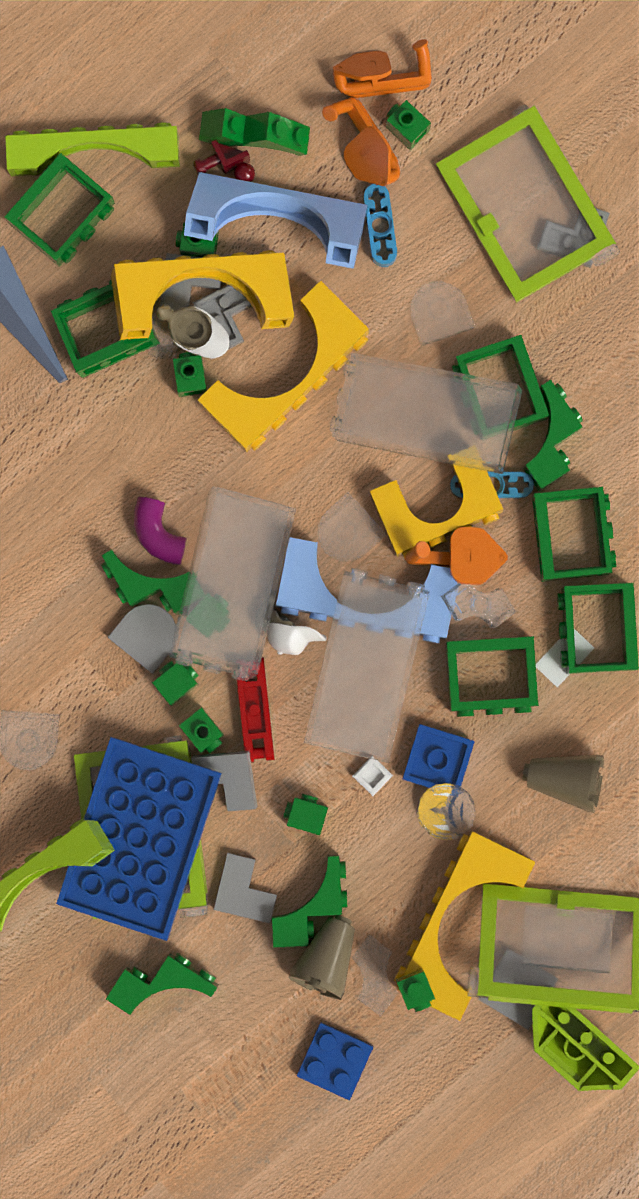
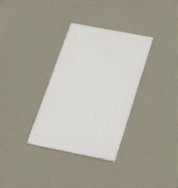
(550, 662)

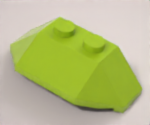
(579, 1050)

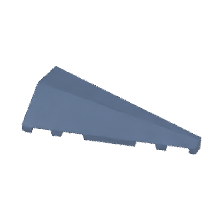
(22, 320)

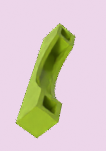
(35, 152)
(81, 846)

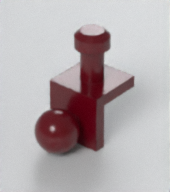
(229, 159)

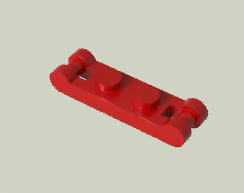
(256, 715)

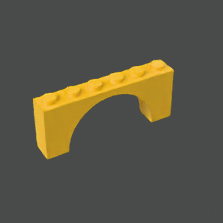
(257, 277)
(251, 418)
(477, 864)

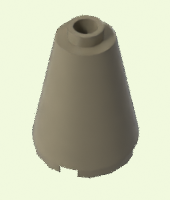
(567, 778)
(326, 959)

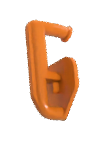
(374, 73)
(369, 152)
(471, 557)

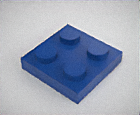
(437, 758)
(335, 1061)

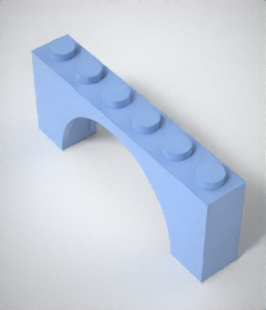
(224, 199)
(305, 591)

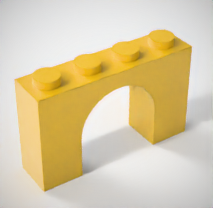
(405, 530)

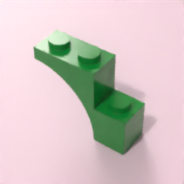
(254, 130)
(562, 424)
(137, 588)
(294, 928)
(174, 973)

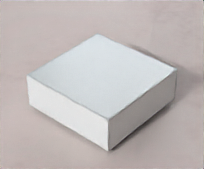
(372, 776)

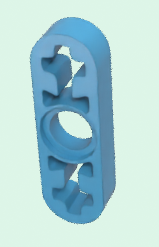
(375, 247)
(513, 477)

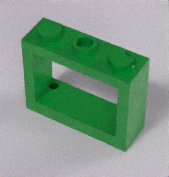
(41, 189)
(106, 356)
(525, 370)
(604, 532)
(628, 627)
(492, 707)

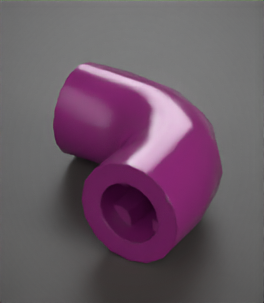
(152, 534)

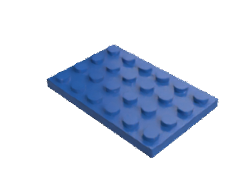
(154, 820)

